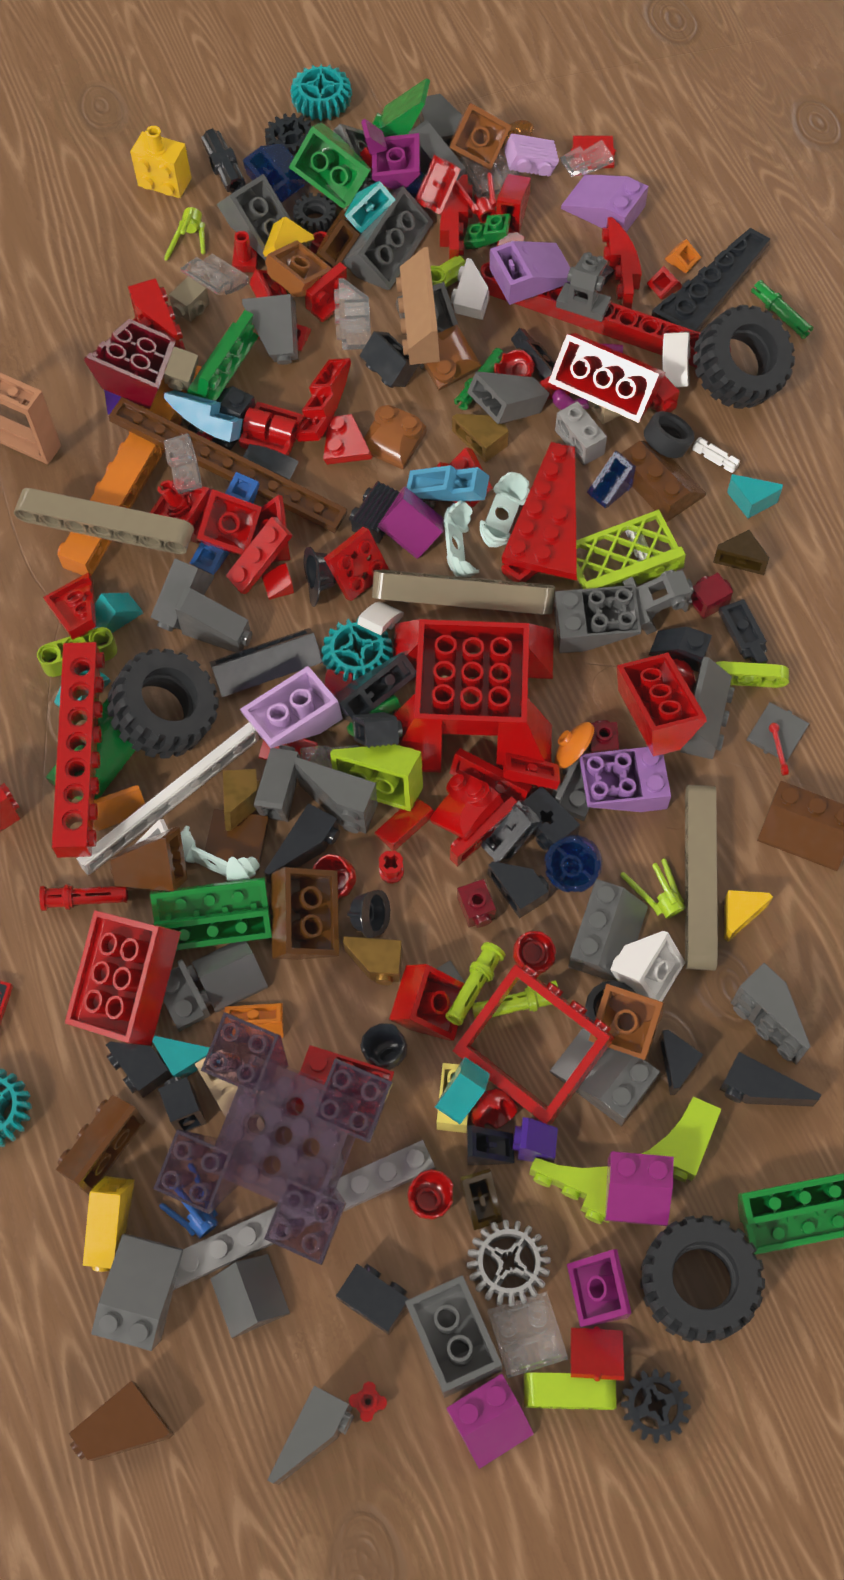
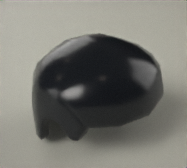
(384, 1046)

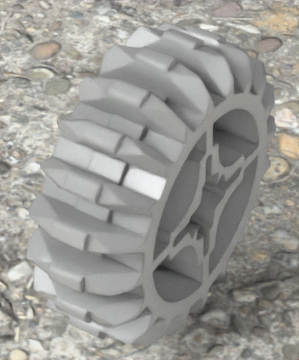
(520, 1271)

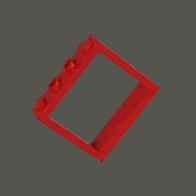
(506, 1083)

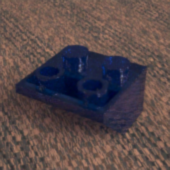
(274, 164)

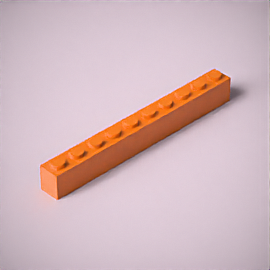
(119, 487)

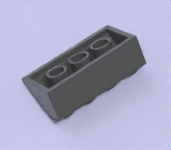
(389, 241)

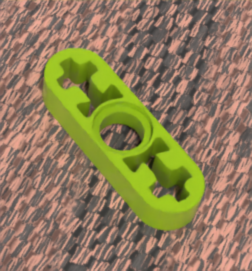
(756, 674)

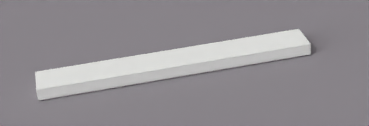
(169, 798)

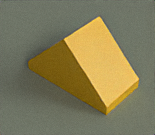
(284, 233)
(741, 909)

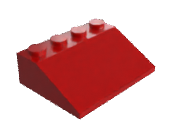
(122, 978)

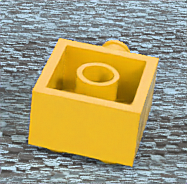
(160, 163)

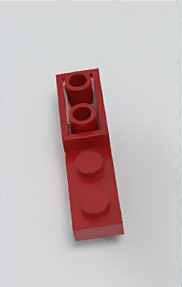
(455, 218)
(623, 259)

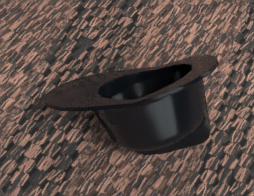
(317, 574)
(370, 913)

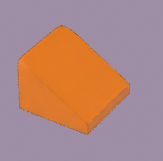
(683, 256)

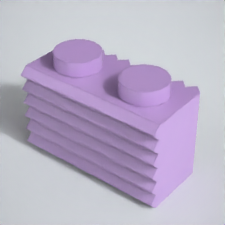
(531, 155)

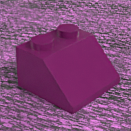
(639, 1188)
(490, 1421)

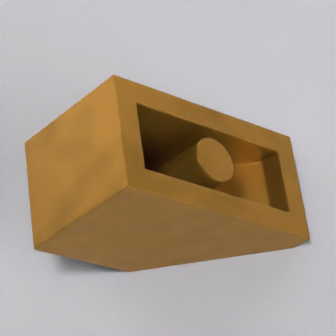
(481, 434)
(239, 795)
(376, 958)

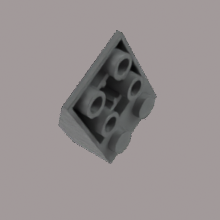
(595, 617)
(769, 1007)

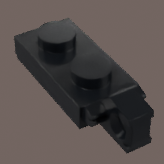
(540, 356)
(744, 631)

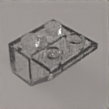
(352, 315)

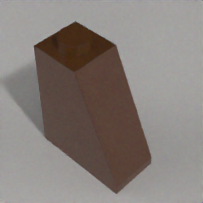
(152, 863)
(119, 1426)

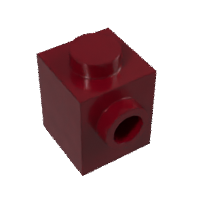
(711, 594)
(604, 737)
(476, 904)

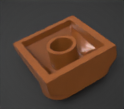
(479, 136)
(295, 268)
(455, 359)
(394, 435)
(631, 1020)

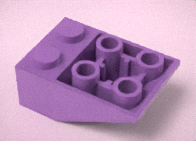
(528, 268)
(625, 780)

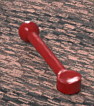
(774, 728)

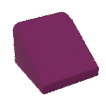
(374, 137)

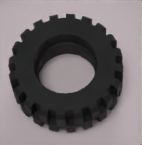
(765, 339)
(180, 678)
(731, 1249)

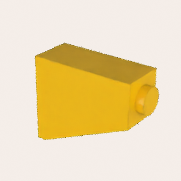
(106, 1221)

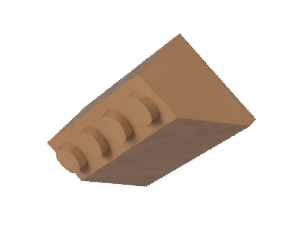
(419, 309)

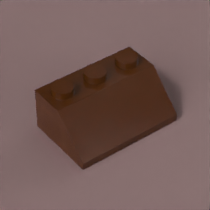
(662, 481)
(805, 826)
(304, 914)
(100, 1143)

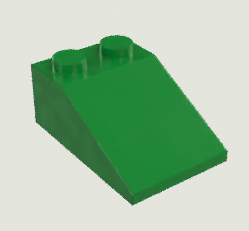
(403, 111)
(330, 165)

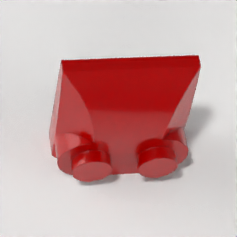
(228, 522)
(466, 805)

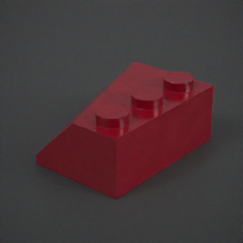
(132, 362)

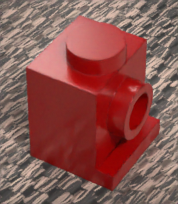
(666, 397)

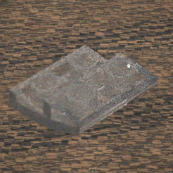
(478, 175)
(215, 275)
(527, 1335)

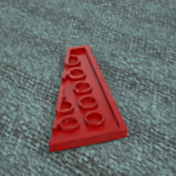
(547, 523)

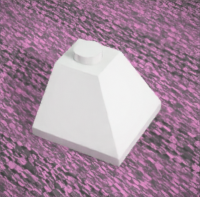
(649, 965)

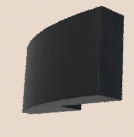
(271, 460)

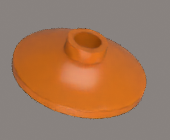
(573, 744)

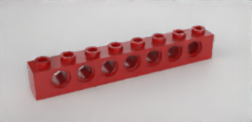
(78, 841)

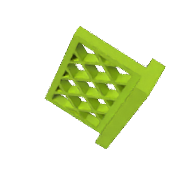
(642, 570)

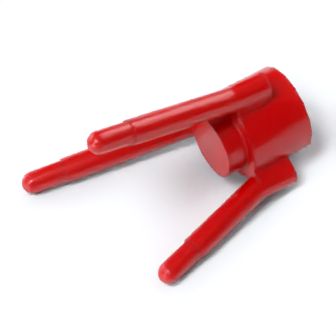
(483, 206)

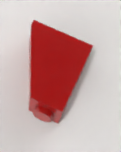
(514, 199)

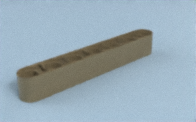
(104, 521)
(463, 591)
(701, 878)

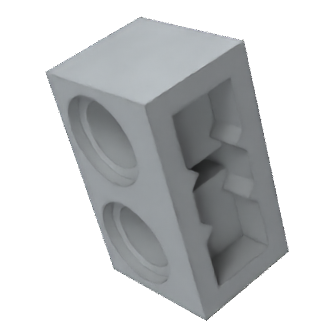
(582, 432)

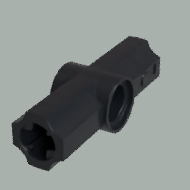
(223, 160)

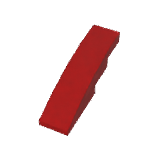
(325, 398)

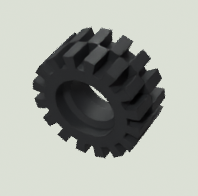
(313, 205)

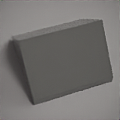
(230, 975)
(249, 1295)

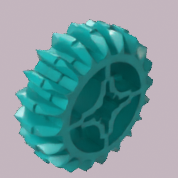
(321, 92)
(342, 658)
(14, 1092)

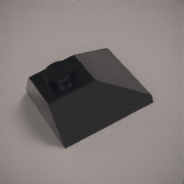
(233, 403)

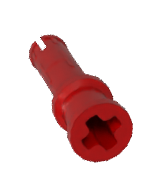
(66, 895)

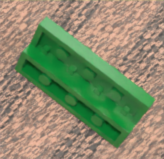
(225, 359)
(113, 754)
(215, 912)
(793, 1213)

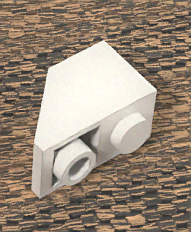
(472, 292)

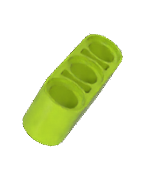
(55, 649)
(568, 1392)

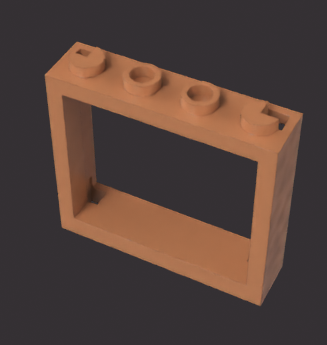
(41, 438)

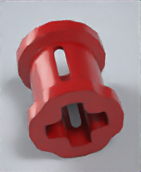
(390, 875)

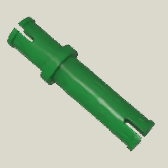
(774, 302)
(488, 366)

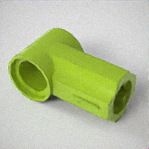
(447, 271)

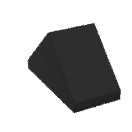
(678, 1059)
(489, 1146)

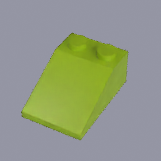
(392, 768)

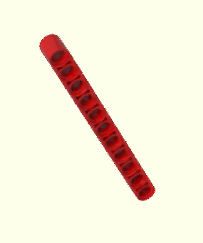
(618, 323)

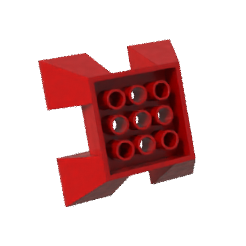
(500, 706)

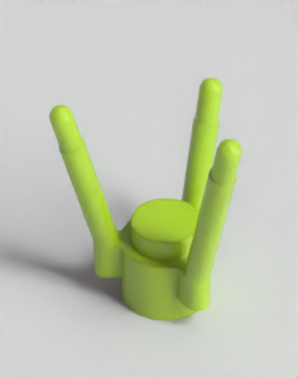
(190, 223)
(670, 901)

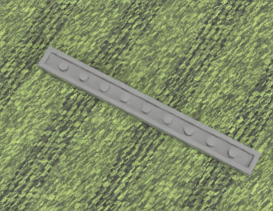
(249, 1235)

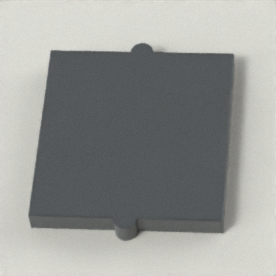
(790, 731)

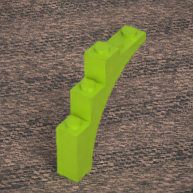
(685, 1143)

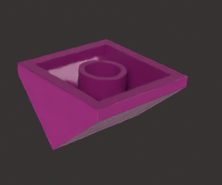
(399, 163)
(412, 523)
(599, 1289)

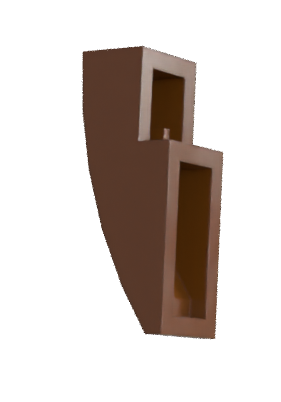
(338, 240)

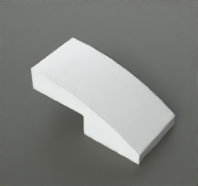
(676, 357)
(379, 617)

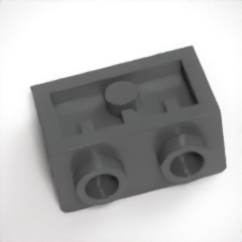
(571, 792)
(183, 999)

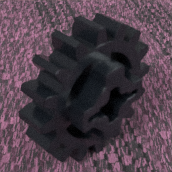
(288, 131)
(660, 1421)

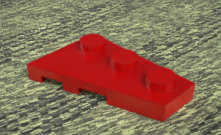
(74, 606)

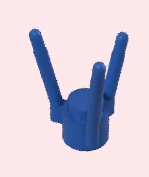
(200, 1222)

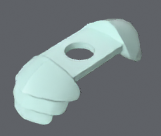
(510, 493)
(455, 523)
(234, 869)

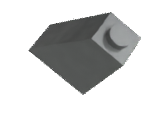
(441, 116)
(432, 144)
(276, 325)
(507, 395)
(179, 577)
(212, 622)
(277, 784)

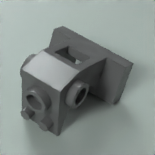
(581, 293)
(678, 596)

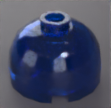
(573, 863)

